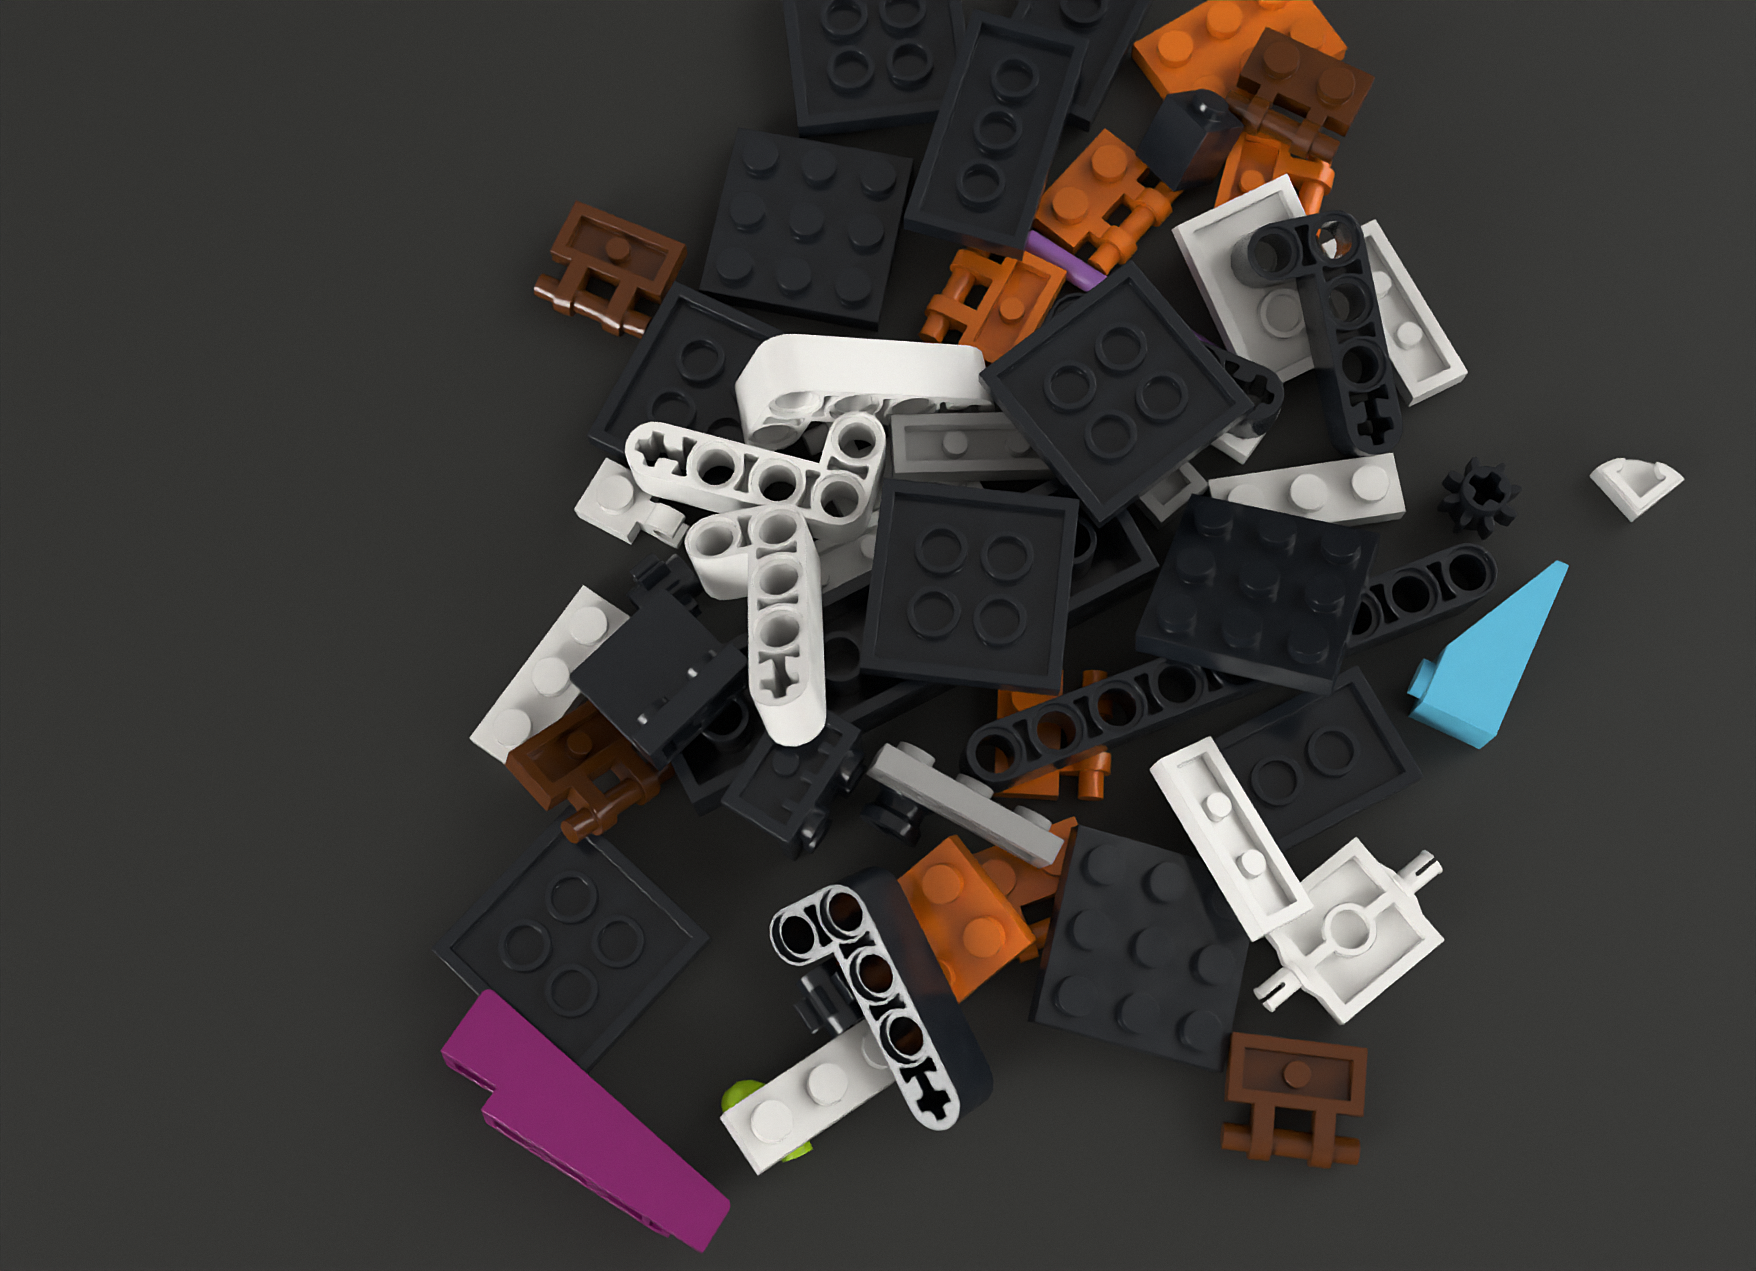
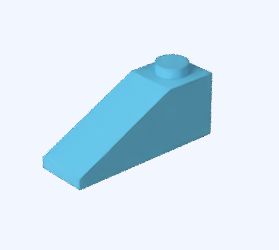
(1478, 672)

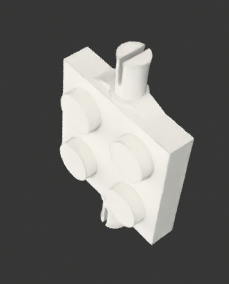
(1357, 935)

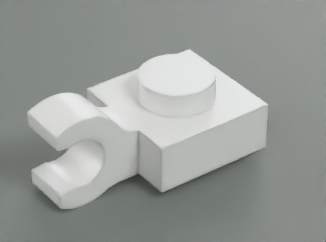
(624, 509)

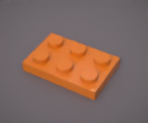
(1216, 38)

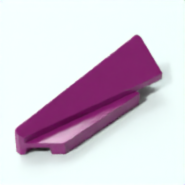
(577, 1125)

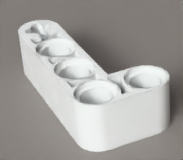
(823, 377)
(758, 468)
(776, 565)

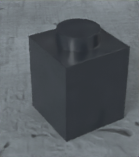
(1190, 139)

